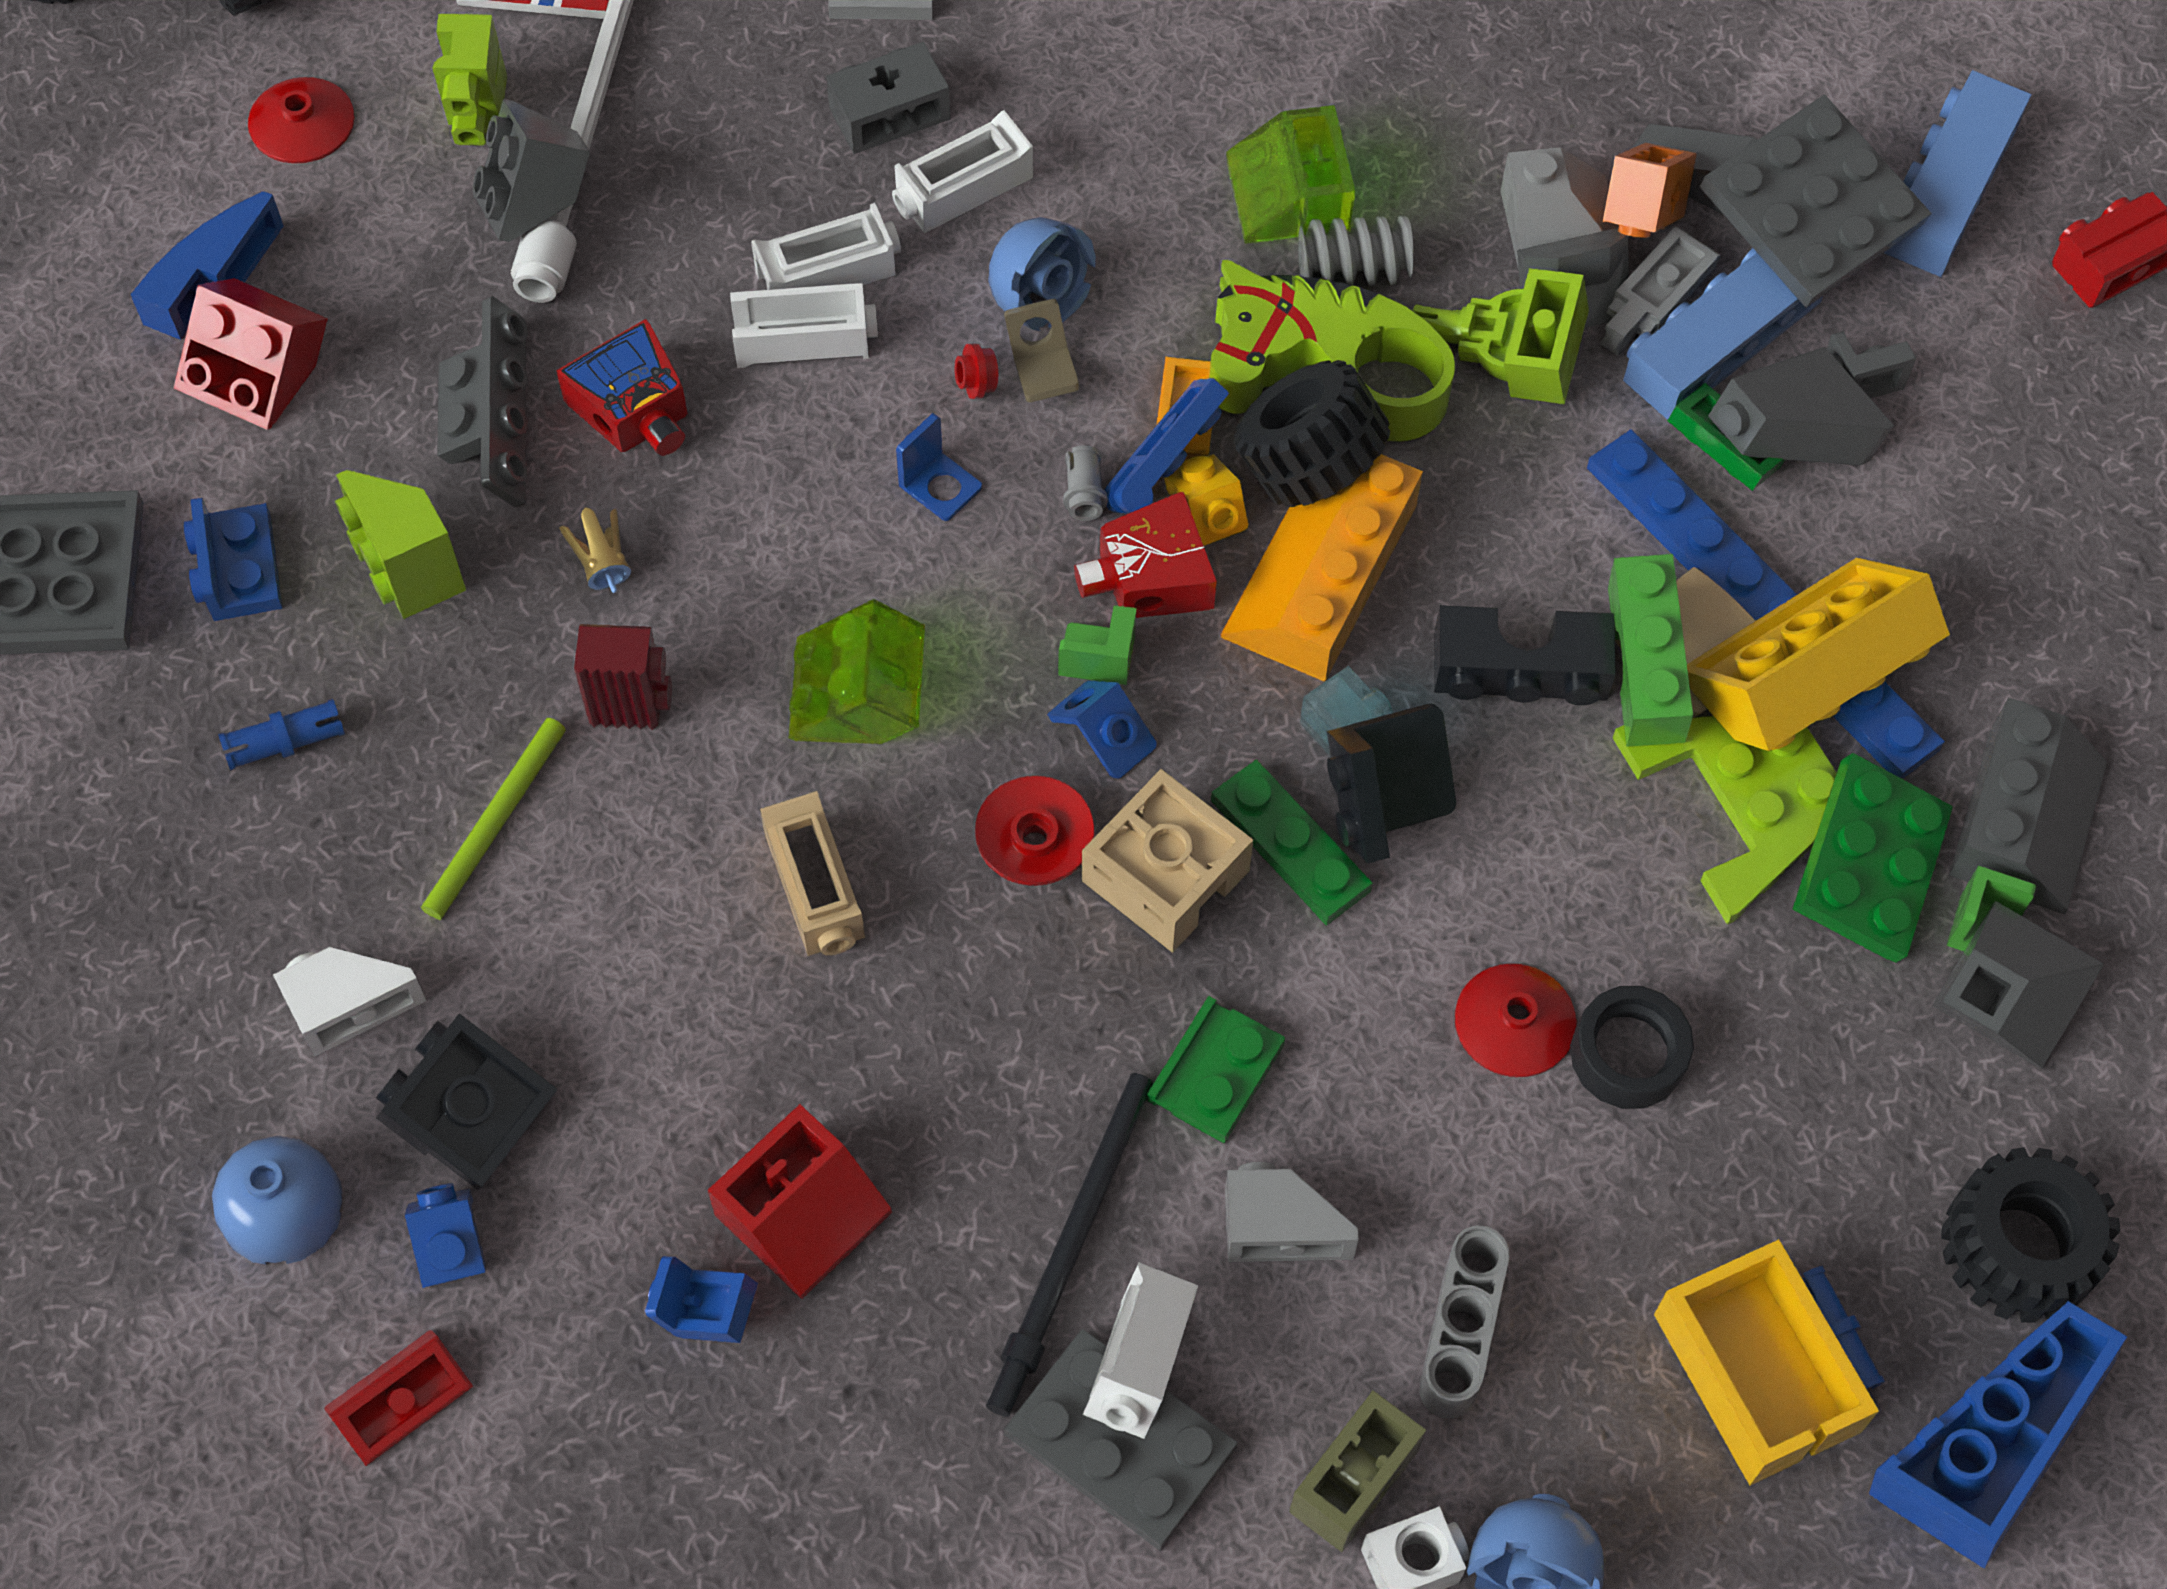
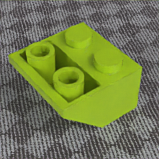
(400, 541)

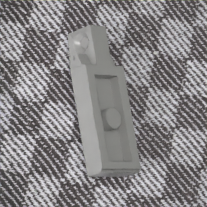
(1657, 288)

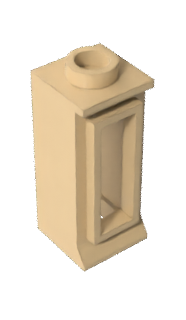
(825, 928)

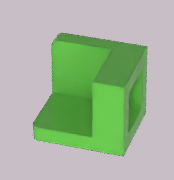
(1099, 651)
(1977, 898)

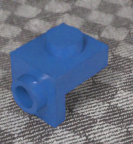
(444, 1235)
(700, 1302)

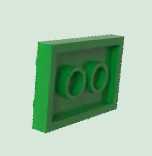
(1873, 858)

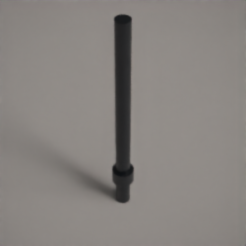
(1024, 1349)

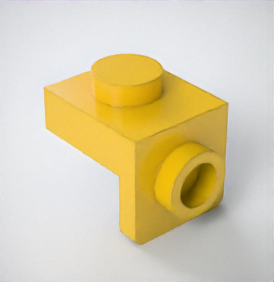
(1212, 496)

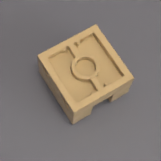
(1165, 859)

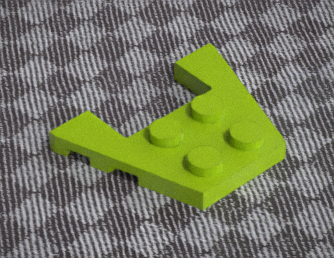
(1768, 795)

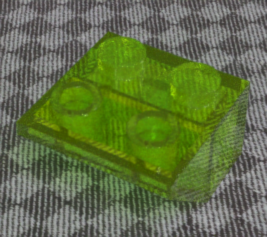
(1291, 174)
(858, 677)

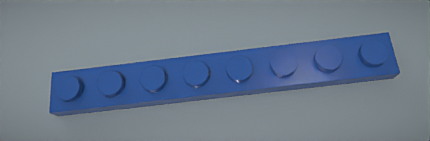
(1704, 541)

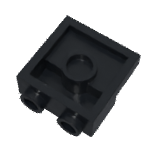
(464, 1100)

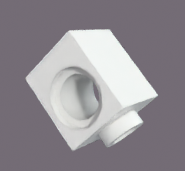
(1446, 1541)

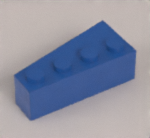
(1990, 1449)

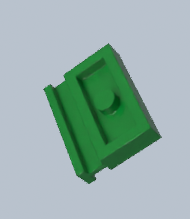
(1216, 1069)

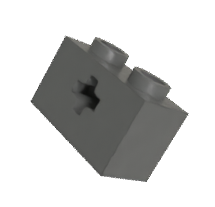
(888, 97)

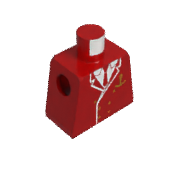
(1152, 561)

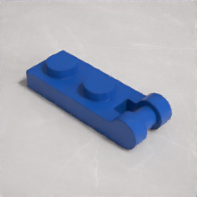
(1163, 448)

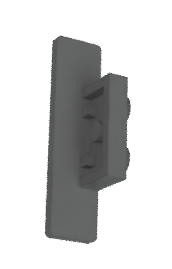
(486, 403)

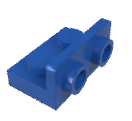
(234, 560)

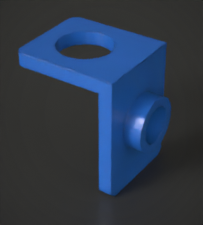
(922, 459)
(1107, 724)

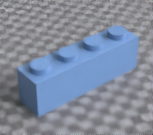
(1959, 166)
(1713, 334)

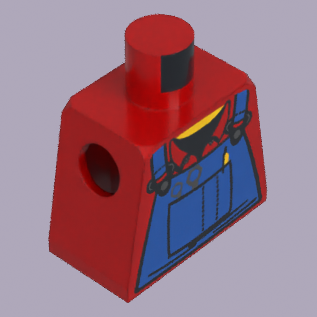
(628, 391)

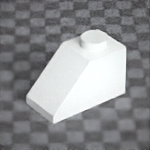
(344, 994)

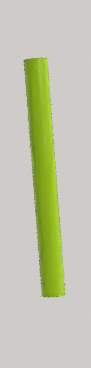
(493, 818)

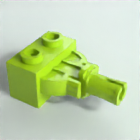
(1522, 333)

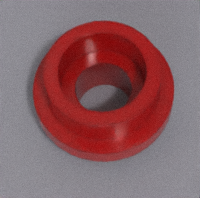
(976, 370)

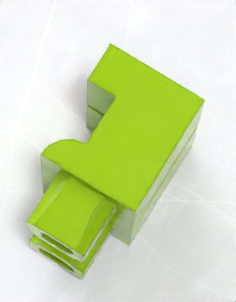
(469, 75)

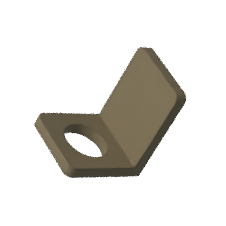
(1043, 364)

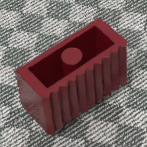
(622, 675)

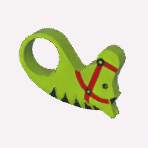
(1298, 321)

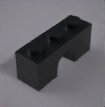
(1478, 661)

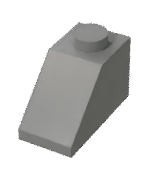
(1282, 1218)

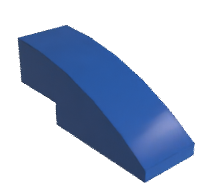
(215, 251)

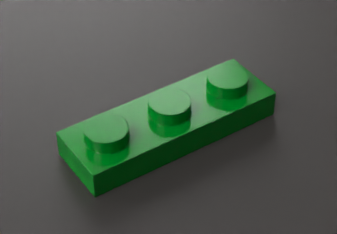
(1292, 842)

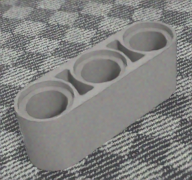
(1469, 1293)

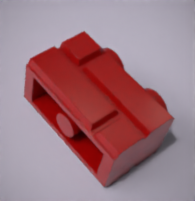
(2114, 249)

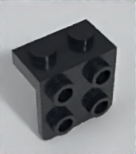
(1390, 776)

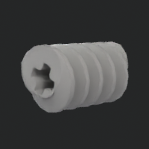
(1357, 249)

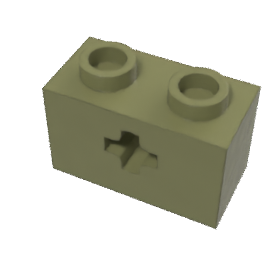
(1357, 1471)

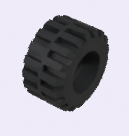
(1312, 433)
(2057, 1197)

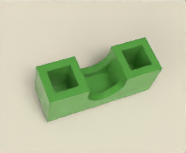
(1653, 650)

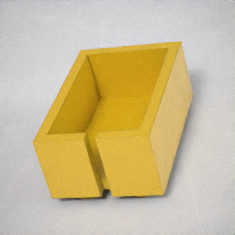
(1765, 1362)

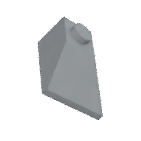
(1552, 197)

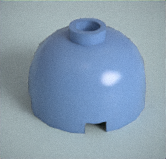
(1043, 260)
(277, 1200)
(1537, 1547)

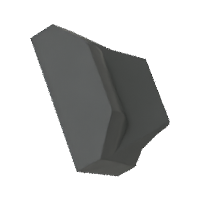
(1597, 256)

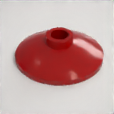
(303, 134)
(1027, 807)
(1512, 1044)

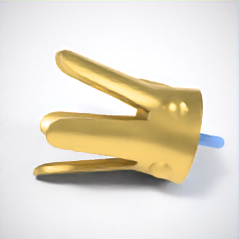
(604, 561)

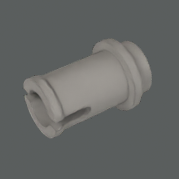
(1085, 494)

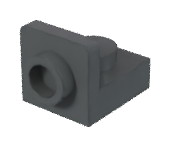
(1876, 369)

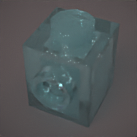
(1340, 703)

